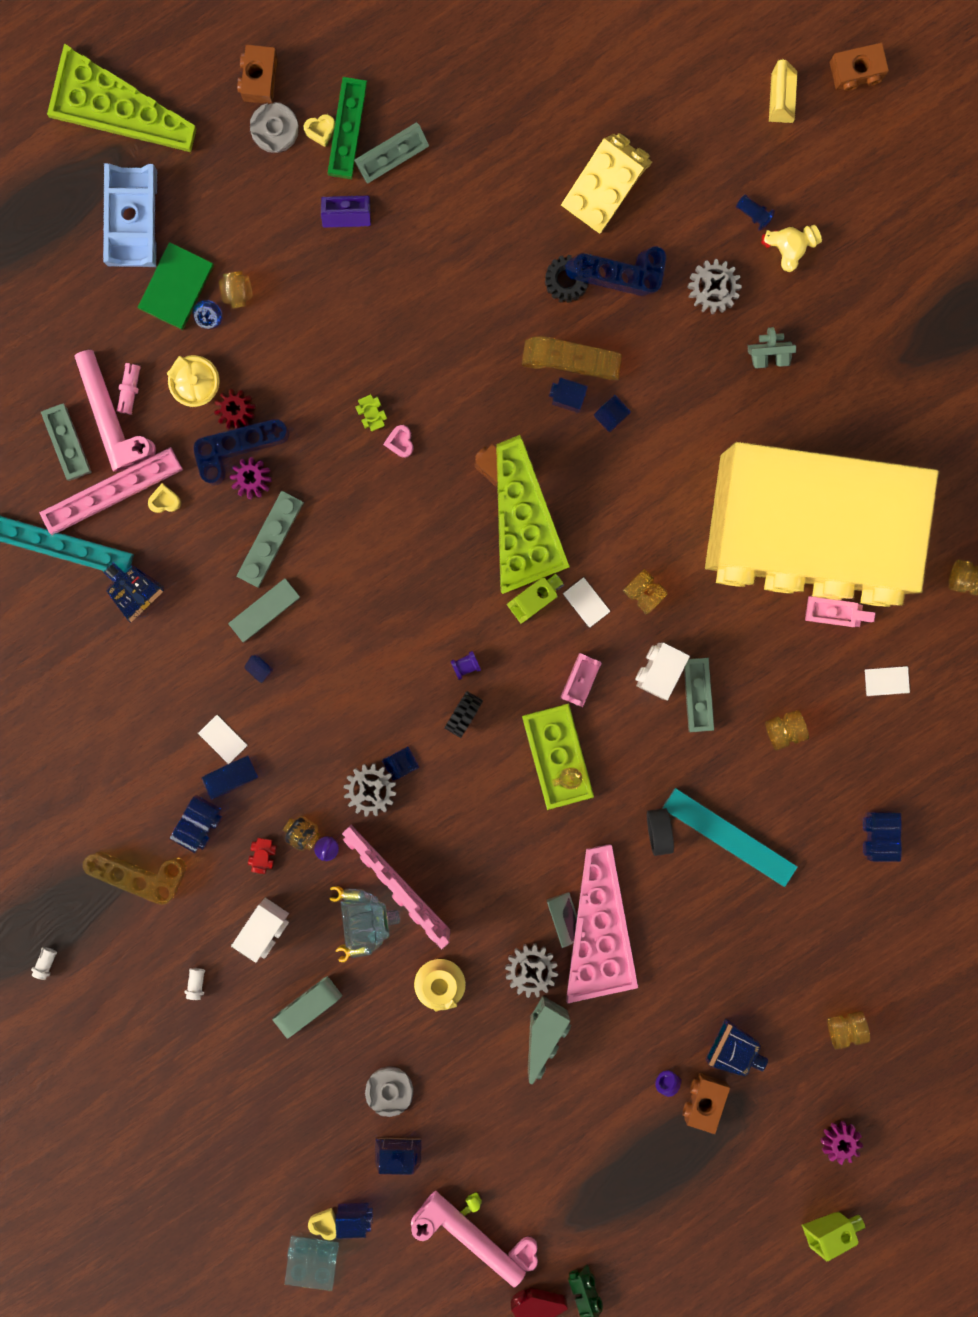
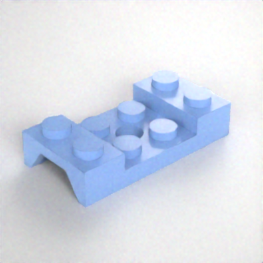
(129, 241)

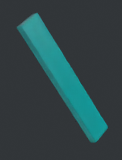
(62, 545)
(730, 837)

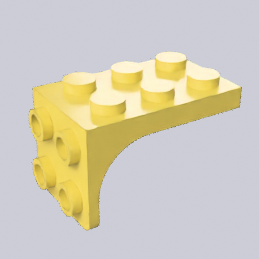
(606, 181)

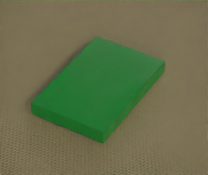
(175, 286)

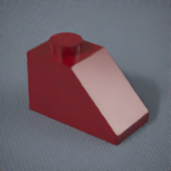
(538, 1303)

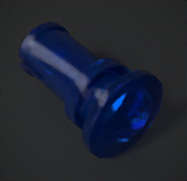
(755, 211)

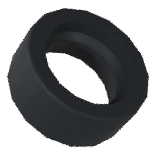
(660, 832)

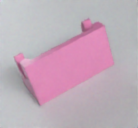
(581, 680)

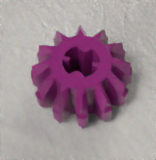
(242, 481)
(833, 1146)

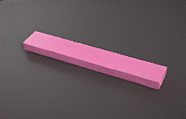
(110, 491)

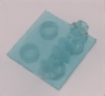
(311, 1263)

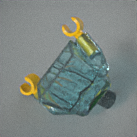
(363, 922)

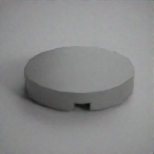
(274, 127)
(389, 1091)

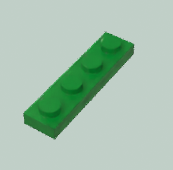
(347, 128)

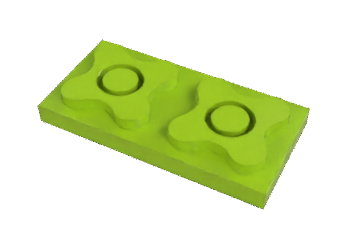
(555, 748)

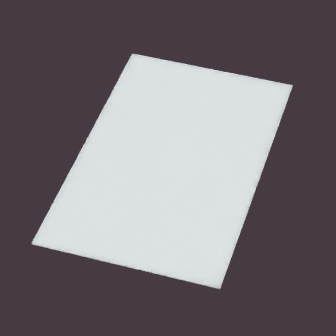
(586, 602)
(887, 681)
(222, 739)

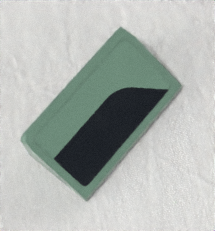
(564, 917)

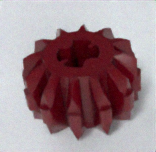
(227, 416)

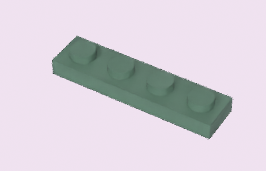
(270, 539)

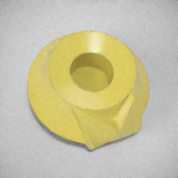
(193, 380)
(439, 984)

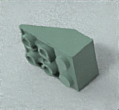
(547, 1025)

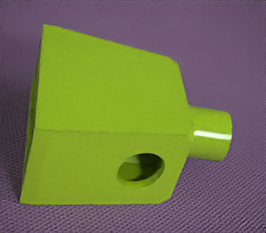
(529, 602)
(833, 1234)

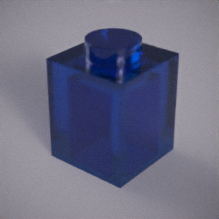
(568, 394)

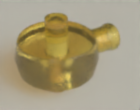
(569, 778)

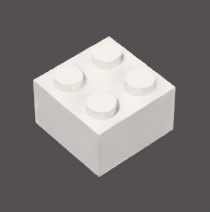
(662, 670)
(257, 935)

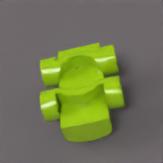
(373, 418)

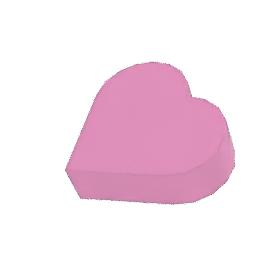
(400, 442)
(525, 1253)

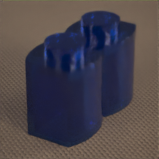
(196, 823)
(883, 836)
(353, 1220)

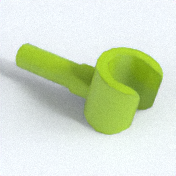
(473, 1204)

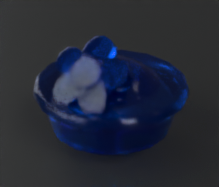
(207, 314)

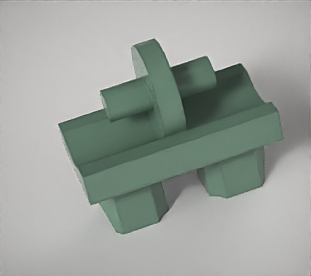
(761, 351)

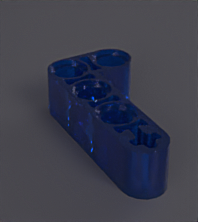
(614, 270)
(242, 446)

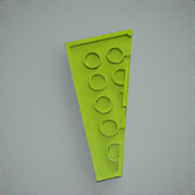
(104, 102)
(526, 531)

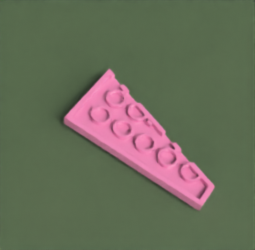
(402, 892)
(601, 946)

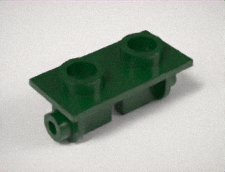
(584, 1283)

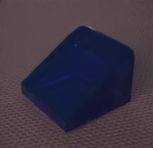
(612, 413)
(258, 668)
(400, 763)

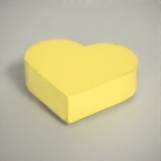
(320, 129)
(163, 500)
(323, 1224)

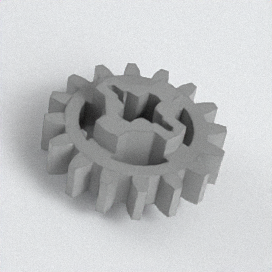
(708, 279)
(361, 796)
(522, 977)

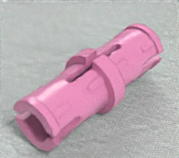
(128, 388)

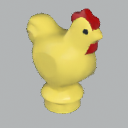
(792, 244)

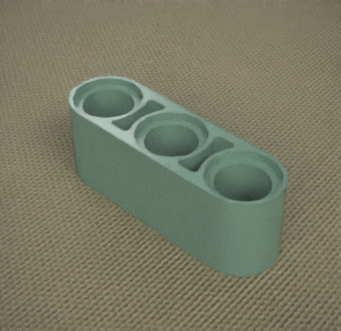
(307, 1007)

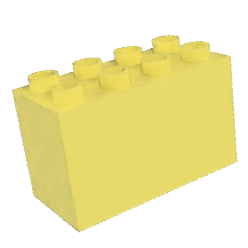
(820, 524)

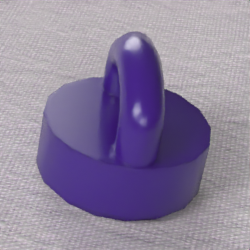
(326, 848)
(668, 1083)

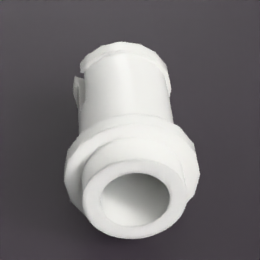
(44, 963)
(195, 984)

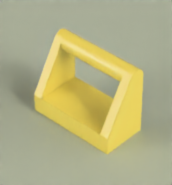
(783, 93)

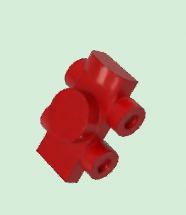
(260, 861)

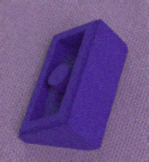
(345, 211)

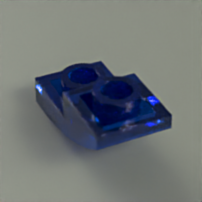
(229, 777)

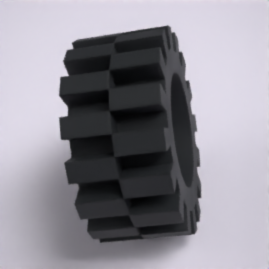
(556, 289)
(463, 714)

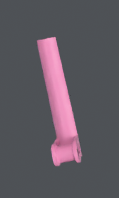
(120, 452)
(439, 1211)

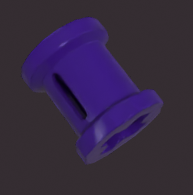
(465, 665)

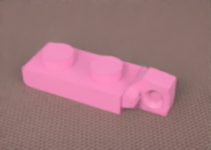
(836, 612)

